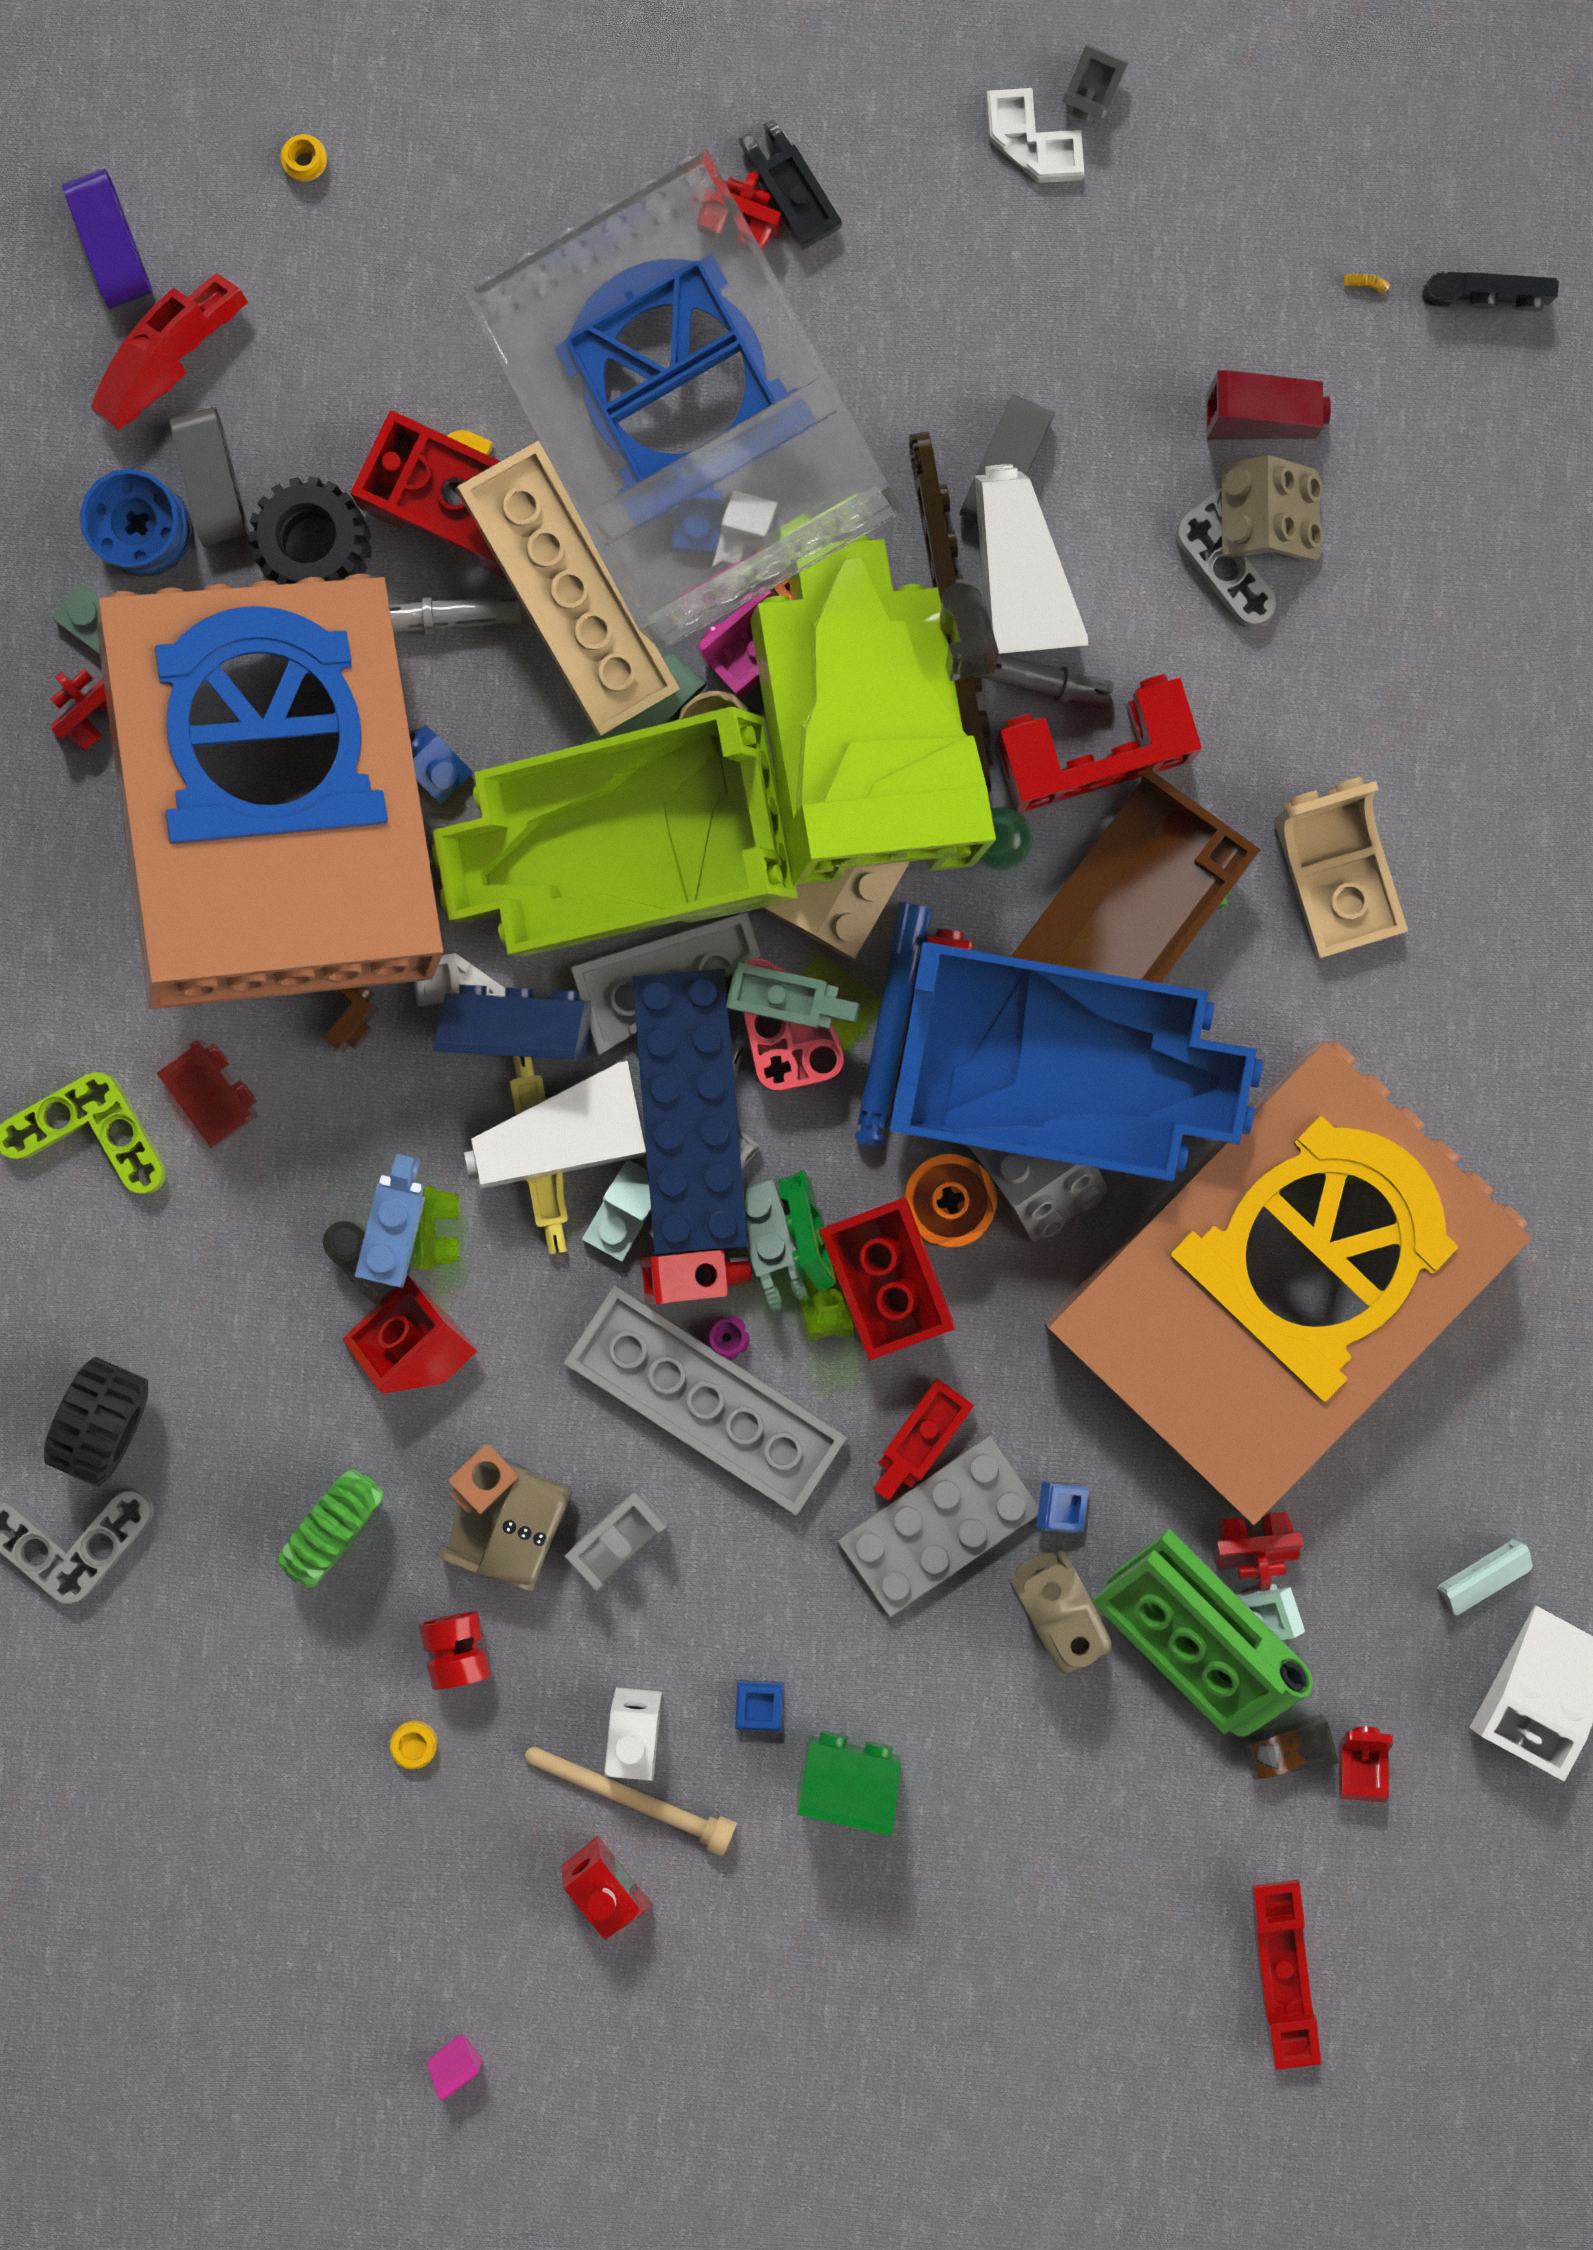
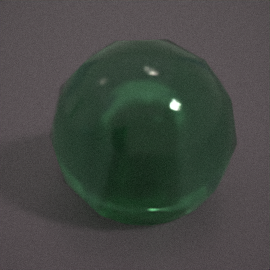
(1012, 839)

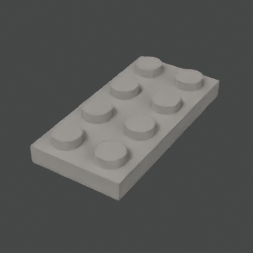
(939, 1525)

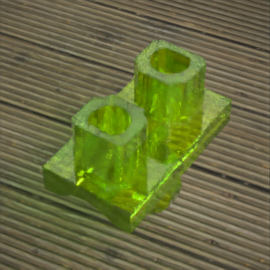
(428, 1248)
(825, 1312)

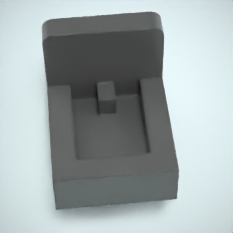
(1094, 84)

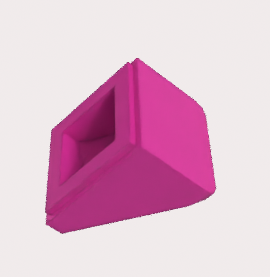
(453, 2066)

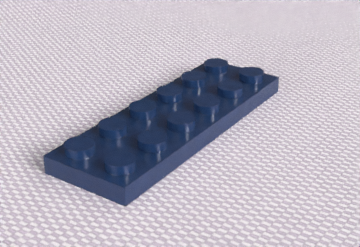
(690, 1111)

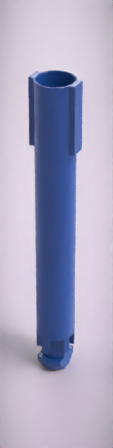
(905, 949)

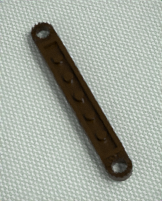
(941, 548)

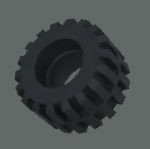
(303, 502)
(96, 1421)

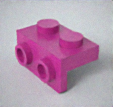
(731, 651)

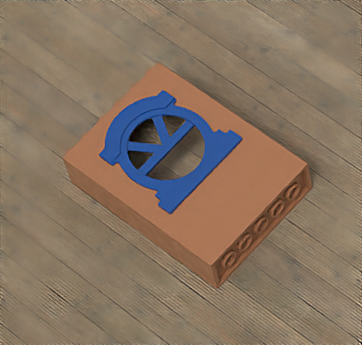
(247, 892)

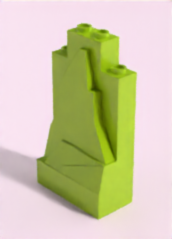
(866, 722)
(621, 835)

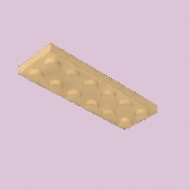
(566, 588)

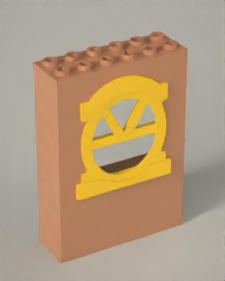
(1197, 1349)

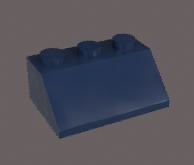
(514, 1023)

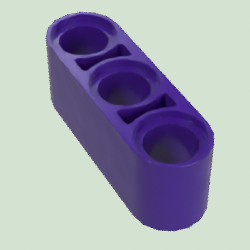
(107, 238)

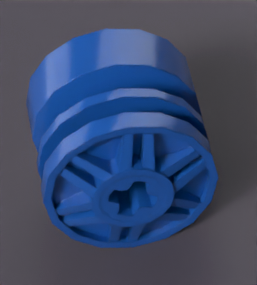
(110, 516)

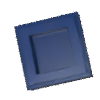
(1062, 1507)
(759, 1705)

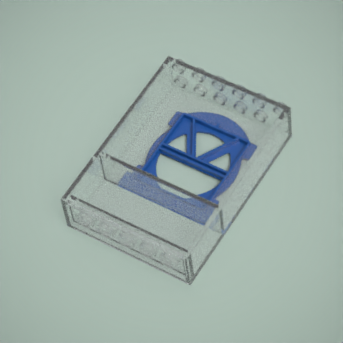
(746, 508)

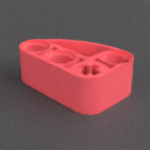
(793, 1045)

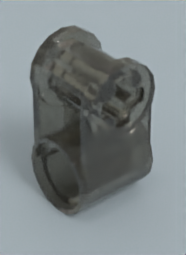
(349, 1262)

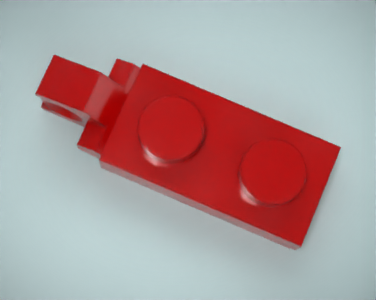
(921, 1438)

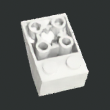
(1542, 1695)

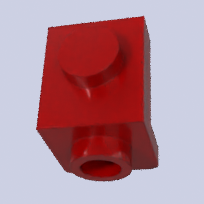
(1364, 1765)

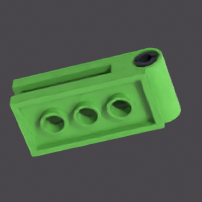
(1203, 1637)

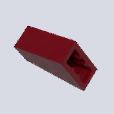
(1264, 407)

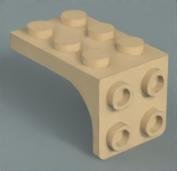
(1340, 868)

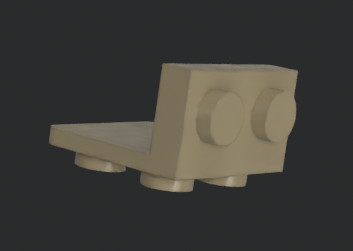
(1271, 508)

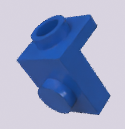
(436, 764)

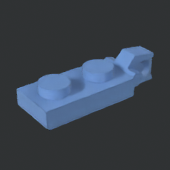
(392, 1224)

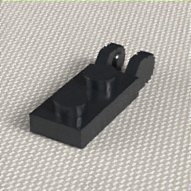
(792, 187)
(1487, 290)

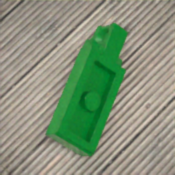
(804, 1226)

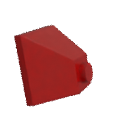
(408, 1341)

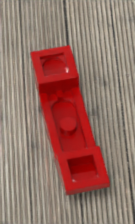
(1285, 1974)

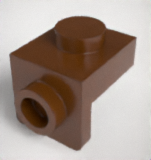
(352, 1025)

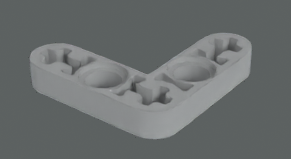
(1210, 515)
(62, 1559)

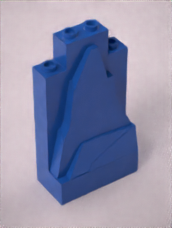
(1067, 1064)

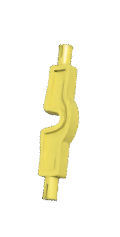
(545, 1191)

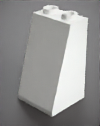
(1021, 569)

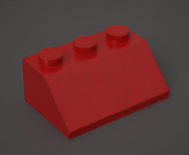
(887, 1278)

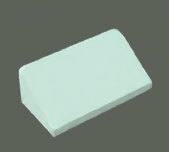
(1486, 1576)

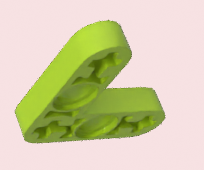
(100, 1118)

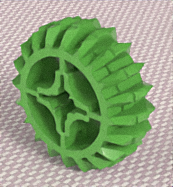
(330, 1528)

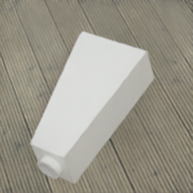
(568, 1132)

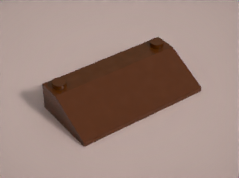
(1142, 888)

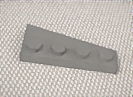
(609, 979)

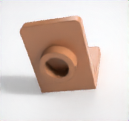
(466, 1491)

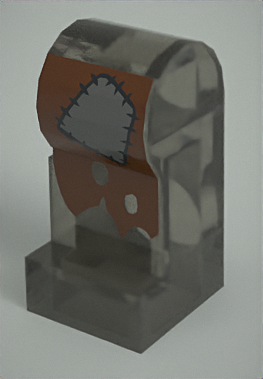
(971, 633)
(1290, 1748)

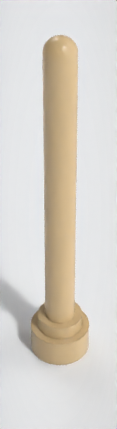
(713, 1832)

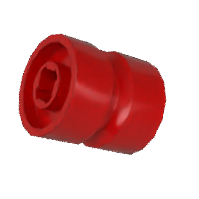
(455, 1667)

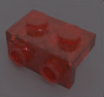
(208, 1092)

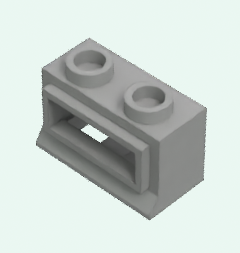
(616, 1539)

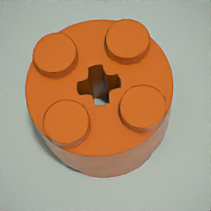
(961, 1176)

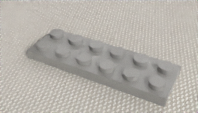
(705, 1400)

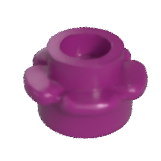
(733, 1326)

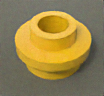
(299, 145)

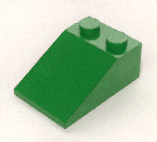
(849, 1783)

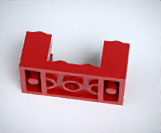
(407, 481)
(1163, 736)

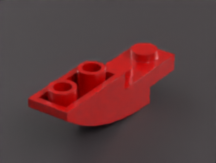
(150, 355)

